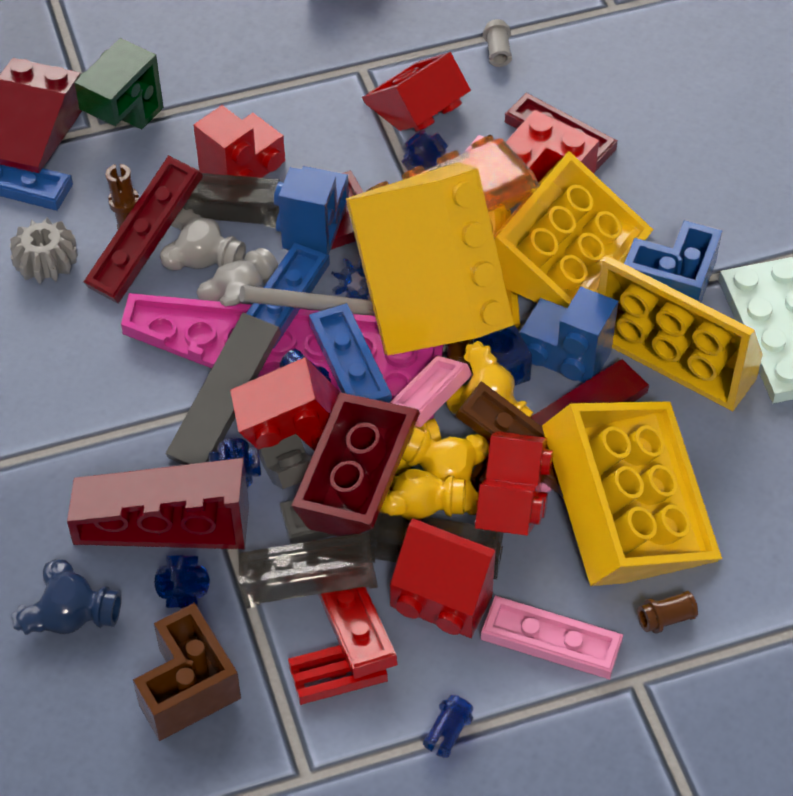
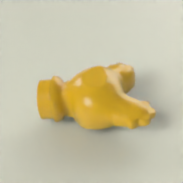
(489, 371)
(448, 458)
(422, 494)

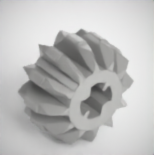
(43, 250)

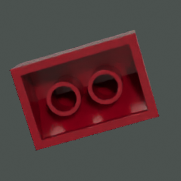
(354, 465)

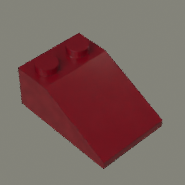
(35, 112)

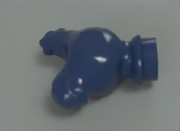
(67, 603)

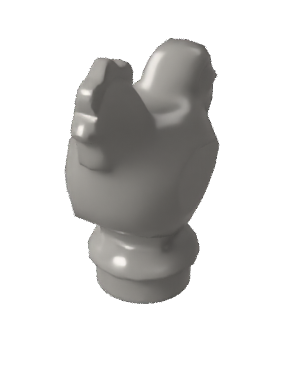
(200, 244)
(228, 279)

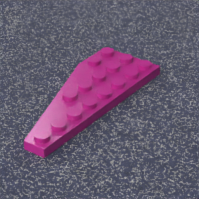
(202, 327)

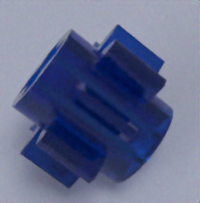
(423, 150)
(344, 278)
(239, 448)
(181, 581)

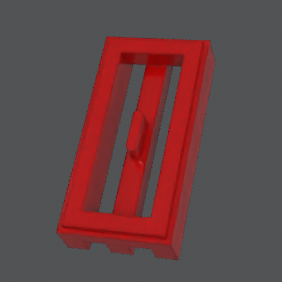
(325, 664)

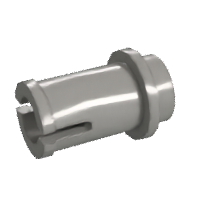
(497, 36)

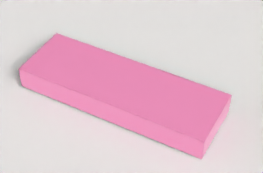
(552, 637)

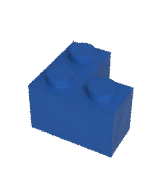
(311, 207)
(683, 267)
(572, 338)

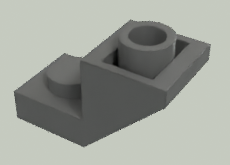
(285, 462)

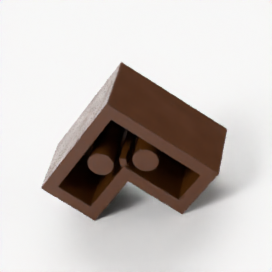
(192, 681)

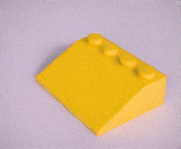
(564, 233)
(430, 259)
(680, 336)
(629, 490)

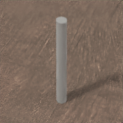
(303, 300)

